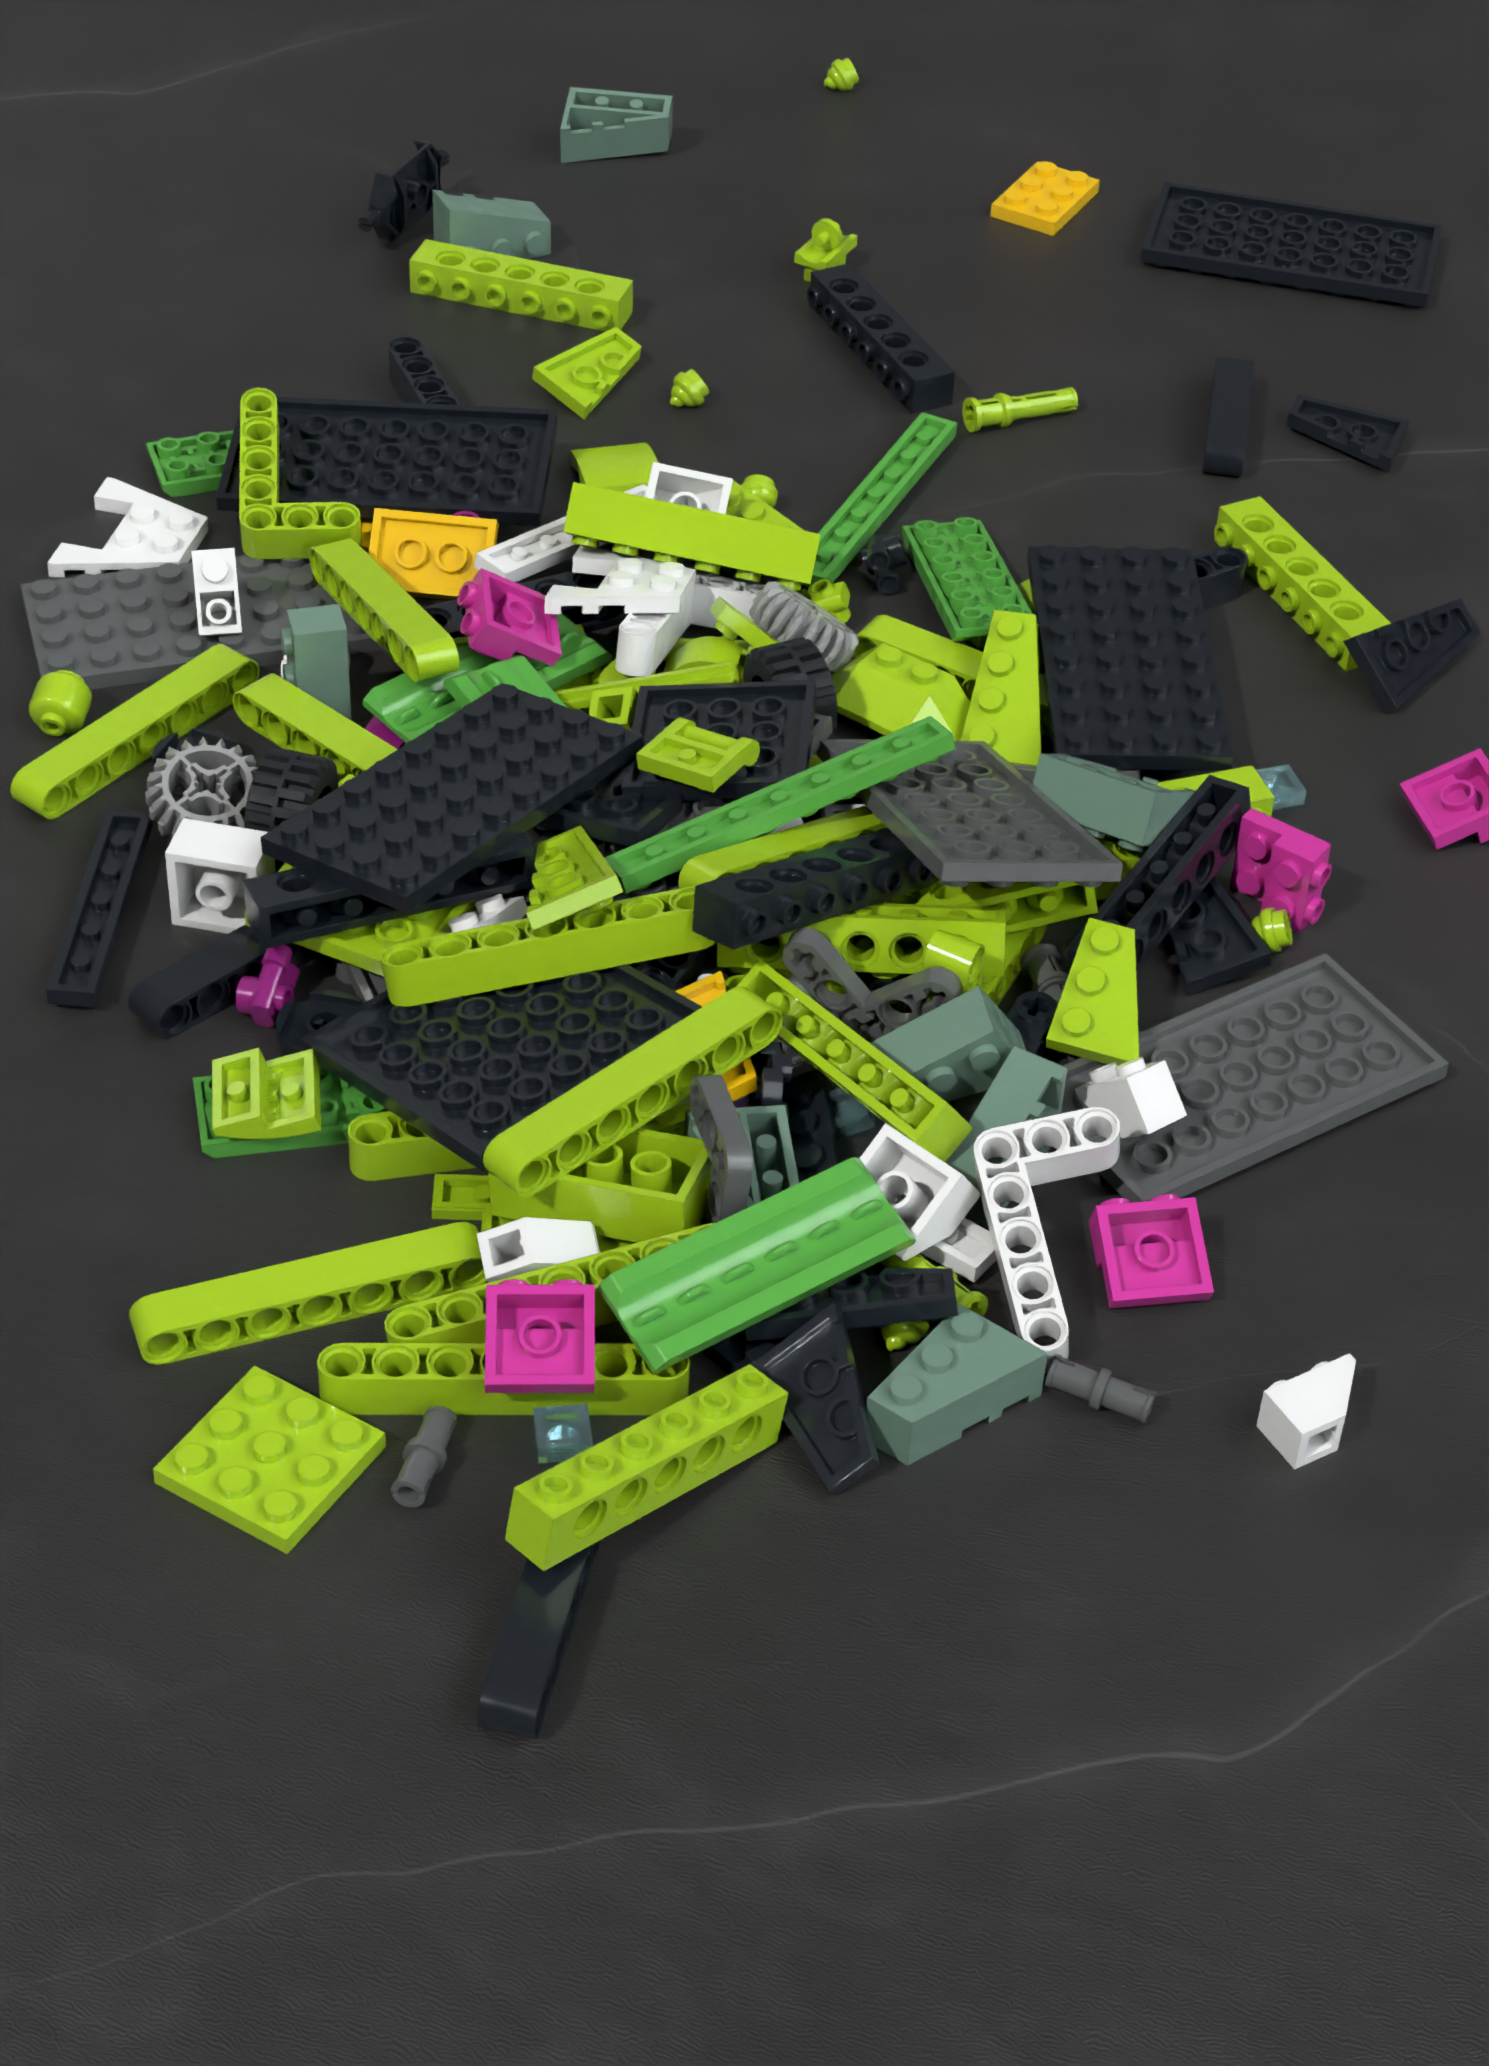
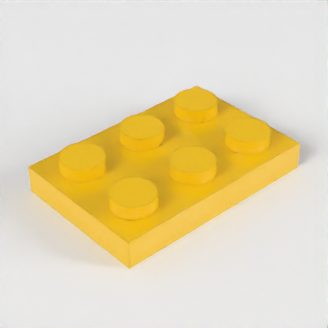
(1045, 198)
(429, 551)

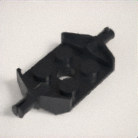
(405, 194)

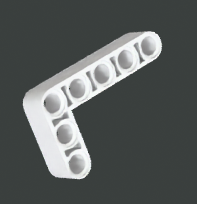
(649, 637)
(1022, 1224)

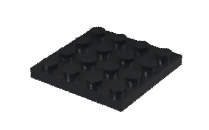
(770, 711)

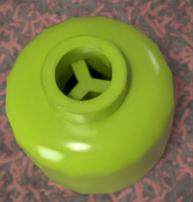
(61, 701)

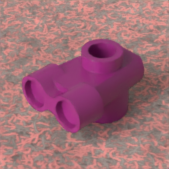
(271, 990)

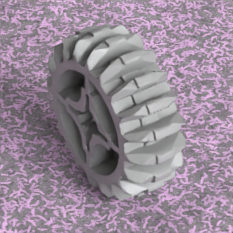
(791, 616)
(209, 779)

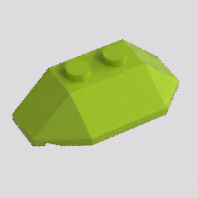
(895, 689)

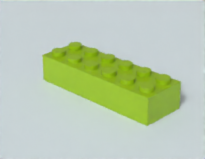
(692, 535)

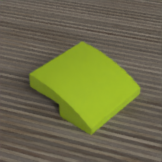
(614, 466)
(265, 1097)

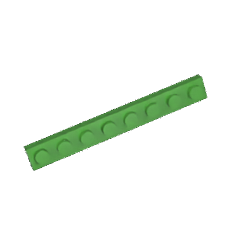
(880, 494)
(781, 802)

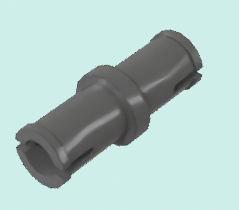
(1100, 1388)
(424, 1456)

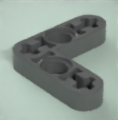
(812, 950)
(725, 1145)

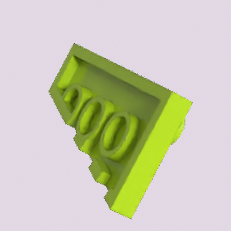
(1007, 690)
(569, 878)

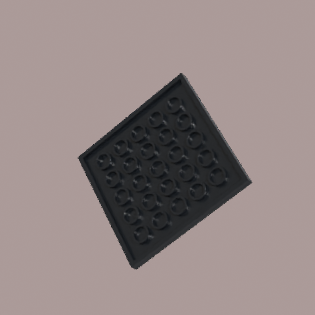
(493, 1056)

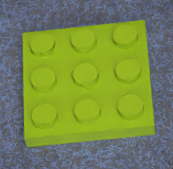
(270, 1459)

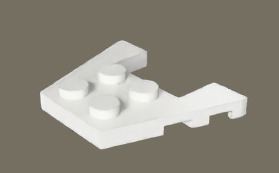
(147, 537)
(629, 582)

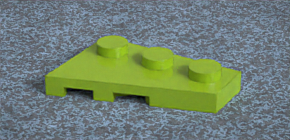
(1099, 998)

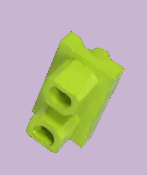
(825, 248)

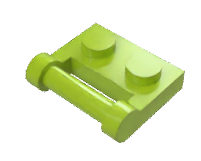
(696, 755)

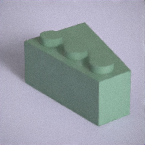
(614, 124)
(491, 225)
(318, 655)
(1109, 800)
(954, 1046)
(1021, 1092)
(770, 1145)
(950, 1382)

